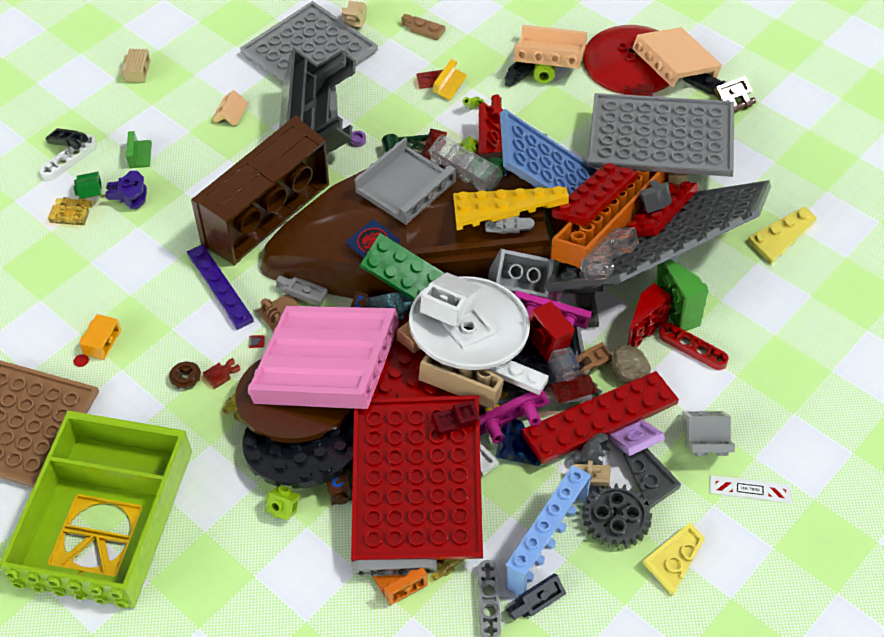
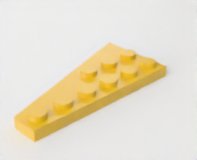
(504, 204)

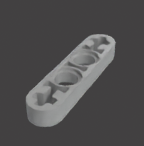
(367, 568)
(489, 601)

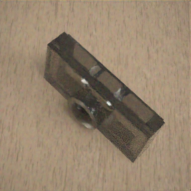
(588, 302)

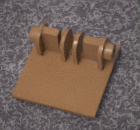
(272, 310)

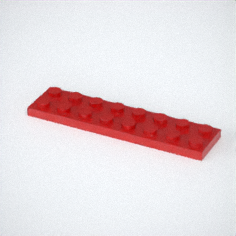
(602, 414)

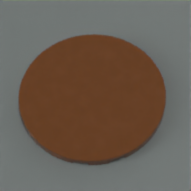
(286, 422)

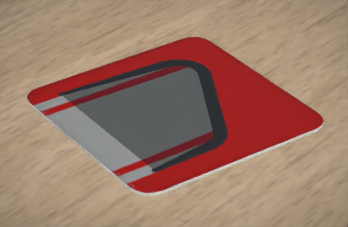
(256, 341)

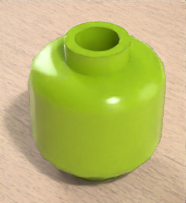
(544, 73)

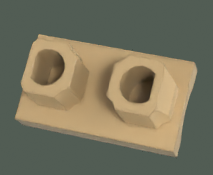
(599, 473)

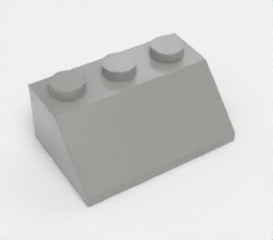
(521, 272)

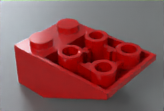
(649, 314)

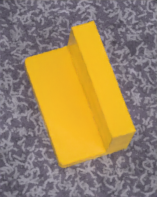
(449, 81)

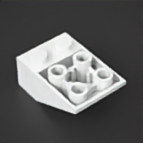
(448, 298)

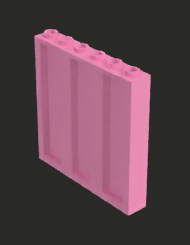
(325, 357)

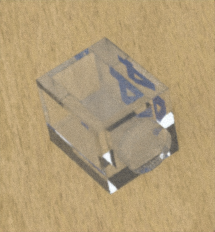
(564, 364)

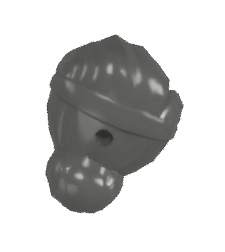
(592, 450)

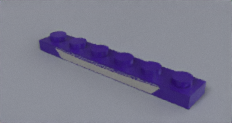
(220, 287)

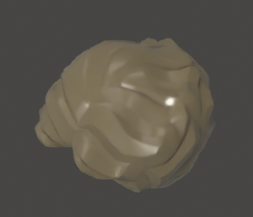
(629, 364)

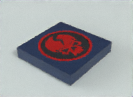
(366, 236)

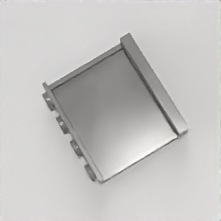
(403, 182)

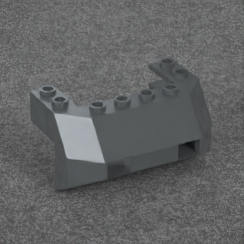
(308, 94)

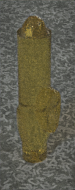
(446, 569)

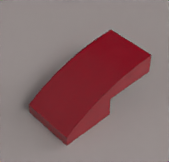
(455, 418)

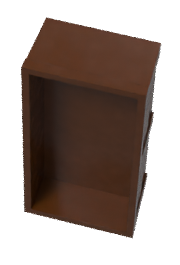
(261, 191)

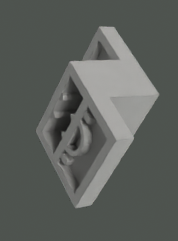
(708, 432)

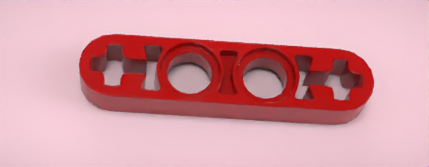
(695, 343)

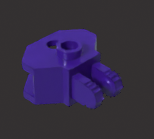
(128, 190)

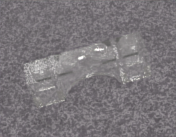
(599, 263)

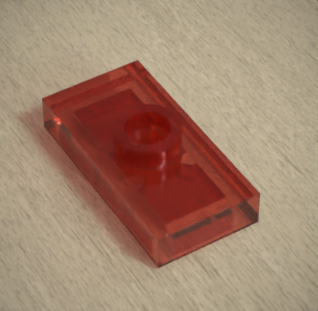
(427, 79)
(573, 389)

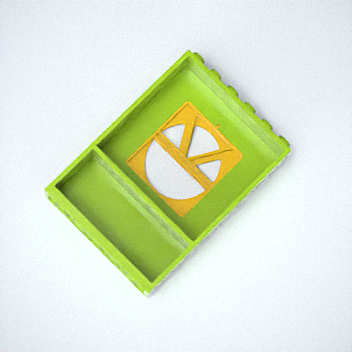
(87, 466)

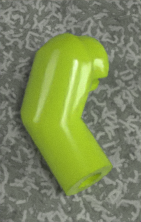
(473, 102)

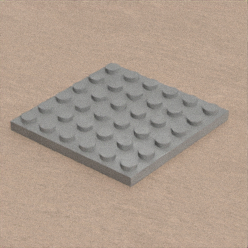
(312, 33)

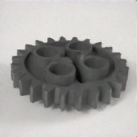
(603, 504)

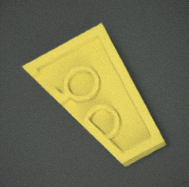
(674, 557)

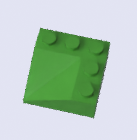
(687, 294)

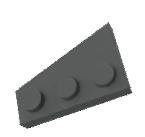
(651, 477)

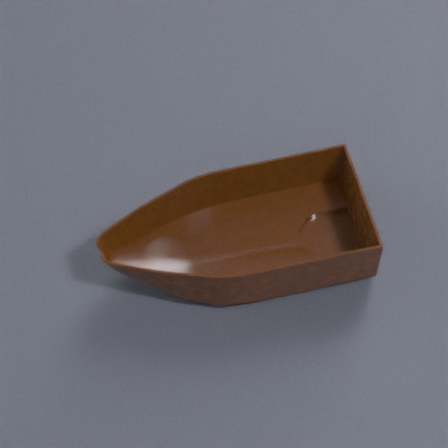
(316, 237)

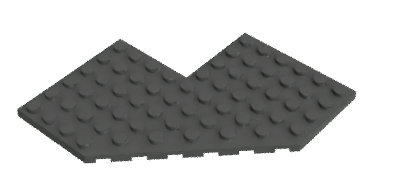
(698, 221)

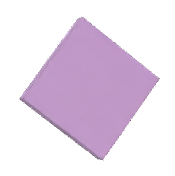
(636, 437)

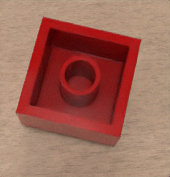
(549, 329)

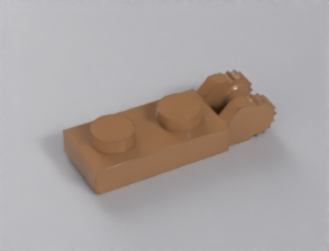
(594, 357)

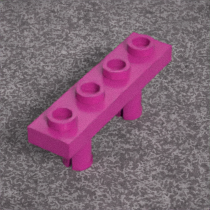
(577, 316)
(517, 407)

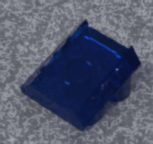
(515, 446)

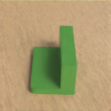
(138, 152)

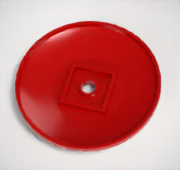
(613, 62)

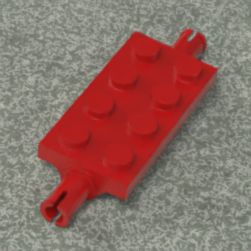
(489, 126)

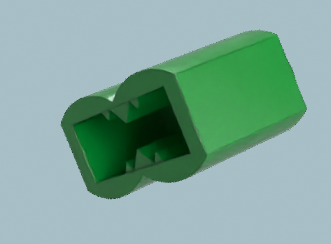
(88, 185)

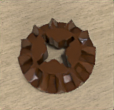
(186, 368)

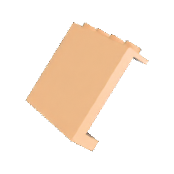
(551, 46)
(675, 54)

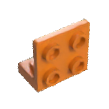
(400, 586)

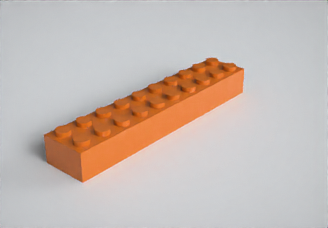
(577, 241)

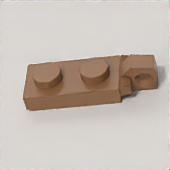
(423, 27)

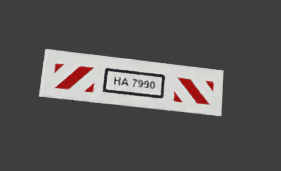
(750, 489)

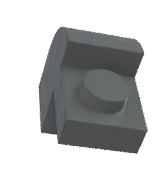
(656, 196)

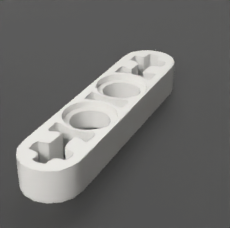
(52, 169)

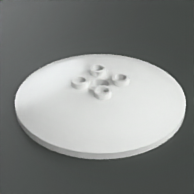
(497, 334)

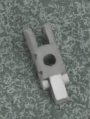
(509, 225)

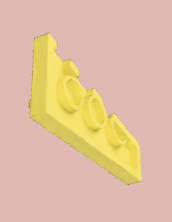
(777, 237)

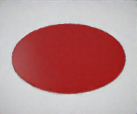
(81, 360)

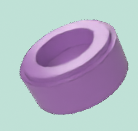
(358, 139)

